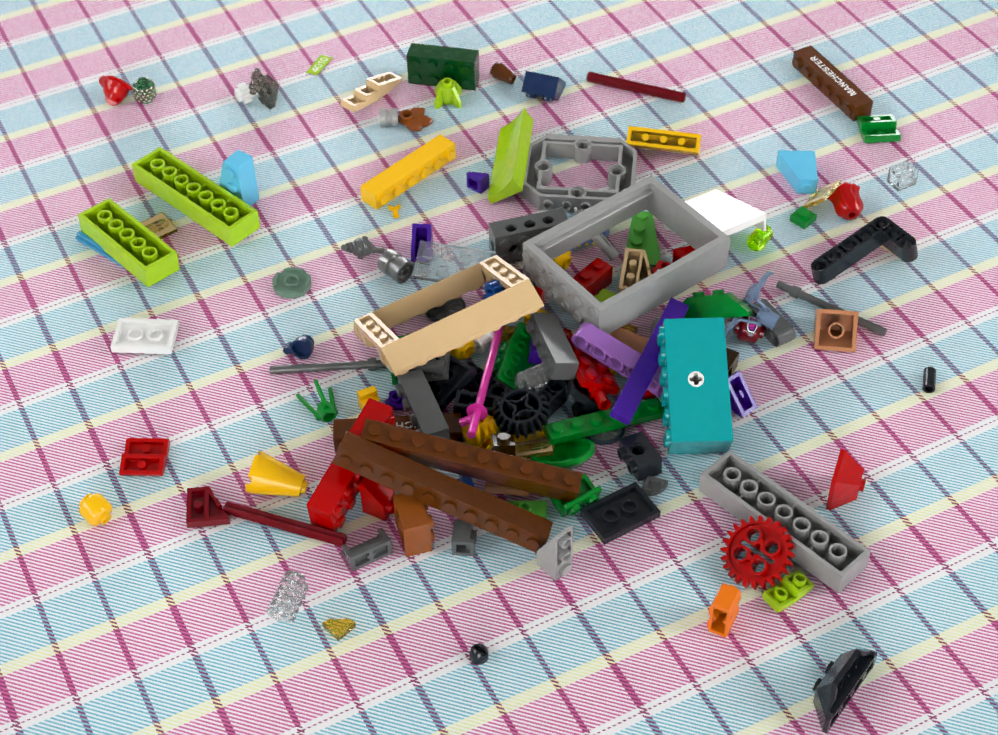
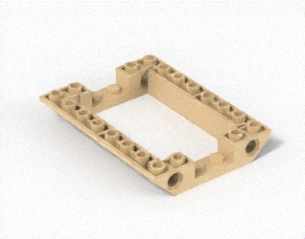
(454, 330)

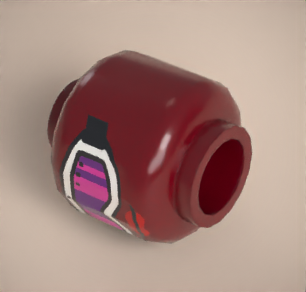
(748, 332)

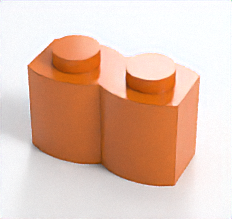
(724, 610)

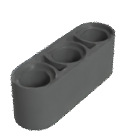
(783, 330)

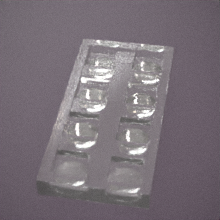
(440, 261)

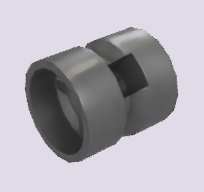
(395, 266)

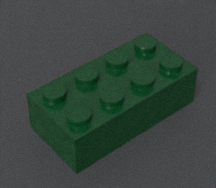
(433, 63)

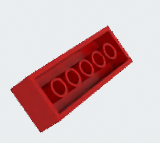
(340, 486)

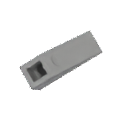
(556, 555)

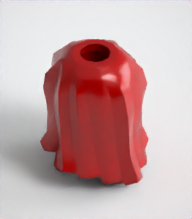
(847, 201)

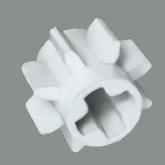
(243, 93)

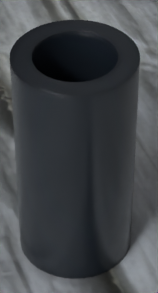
(929, 379)

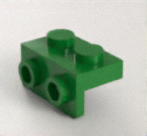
(587, 495)

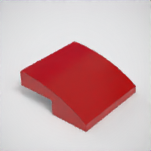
(144, 457)

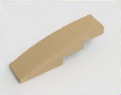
(375, 88)

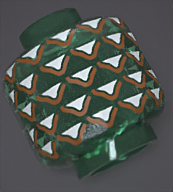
(144, 90)

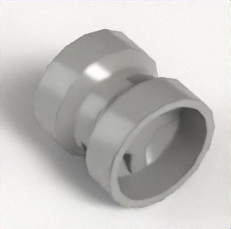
(388, 117)

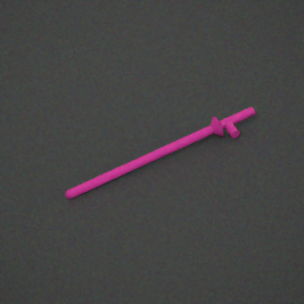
(478, 411)

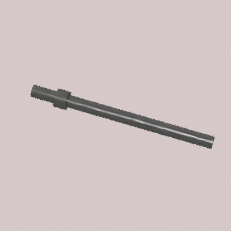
(796, 292)
(370, 364)

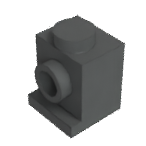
(463, 539)

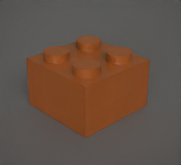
(413, 525)

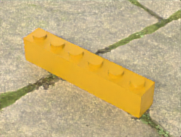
(408, 172)

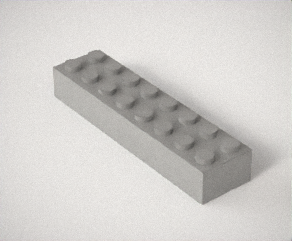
(819, 544)

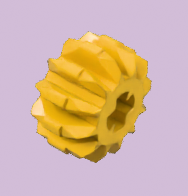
(485, 429)

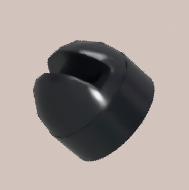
(476, 656)

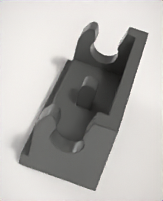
(367, 551)

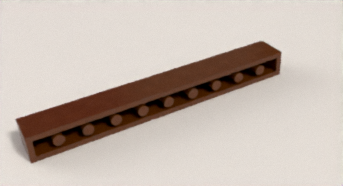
(475, 461)
(442, 492)

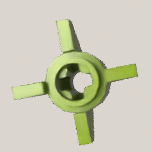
(447, 93)

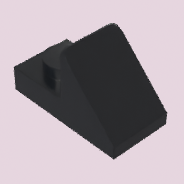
(583, 402)

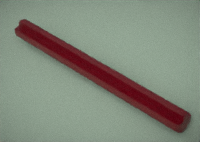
(636, 87)
(285, 524)

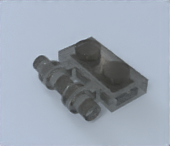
(265, 87)

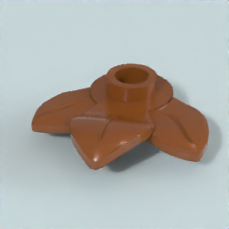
(414, 119)

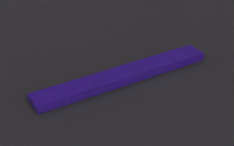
(645, 368)

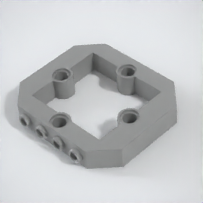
(582, 150)

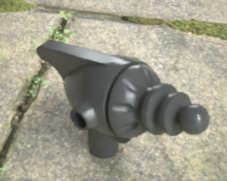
(361, 247)

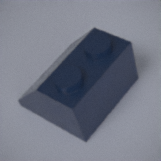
(542, 86)

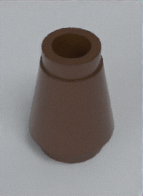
(501, 72)

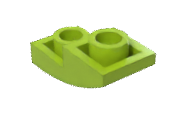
(788, 591)

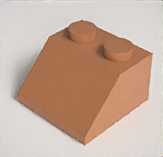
(835, 330)

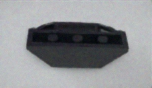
(841, 684)

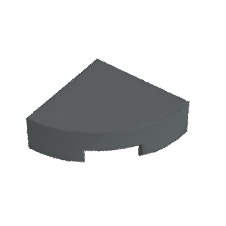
(654, 485)

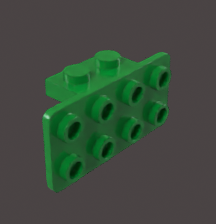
(513, 356)

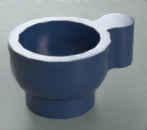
(301, 347)

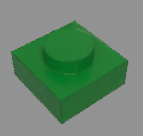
(803, 217)

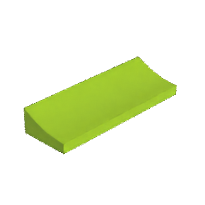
(511, 158)

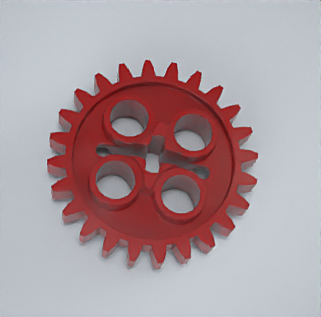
(745, 569)

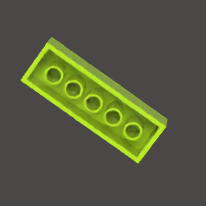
(129, 242)

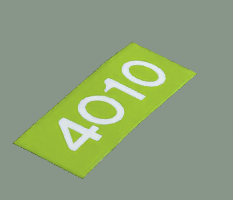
(319, 64)

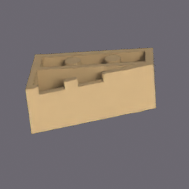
(634, 268)

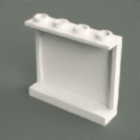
(727, 212)

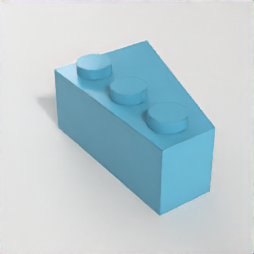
(239, 177)

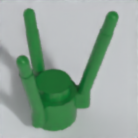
(326, 410)

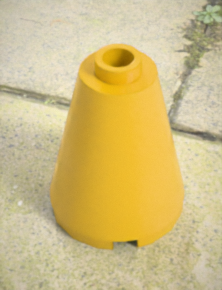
(274, 478)

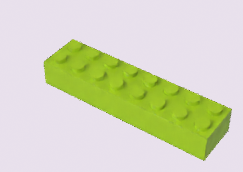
(196, 196)

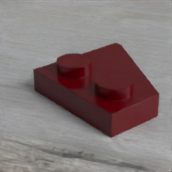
(204, 508)

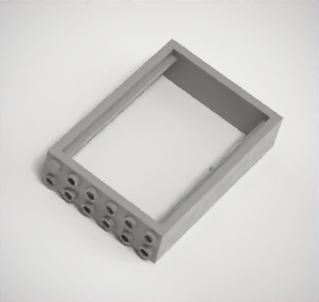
(709, 256)

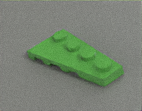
(643, 236)

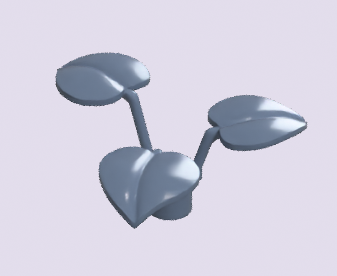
(764, 315)

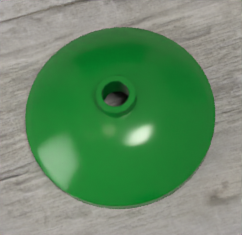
(569, 454)

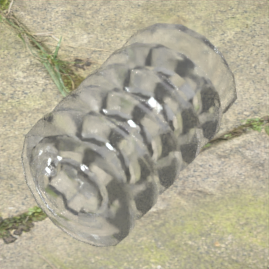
(534, 376)
(288, 597)

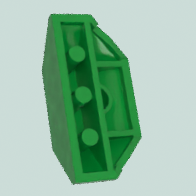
(715, 305)

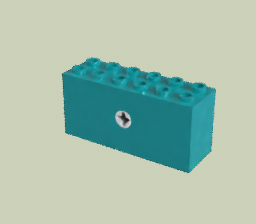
(695, 386)

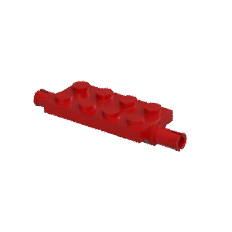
(594, 376)

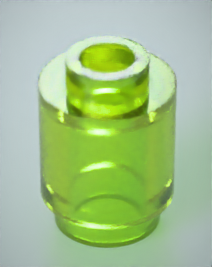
(758, 239)

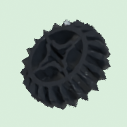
(524, 418)

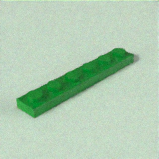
(599, 422)

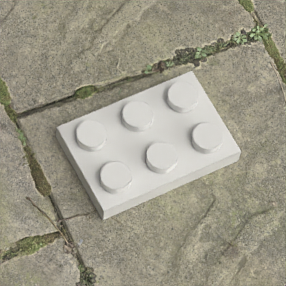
(145, 336)

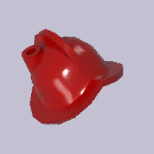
(114, 89)

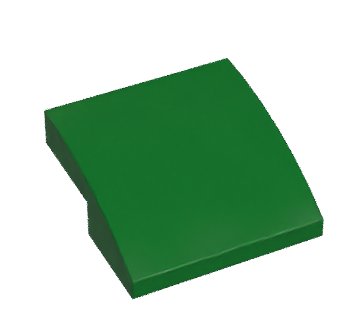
(878, 128)

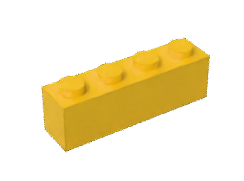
(664, 140)

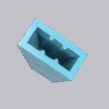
(799, 170)

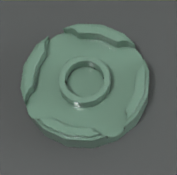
(291, 283)

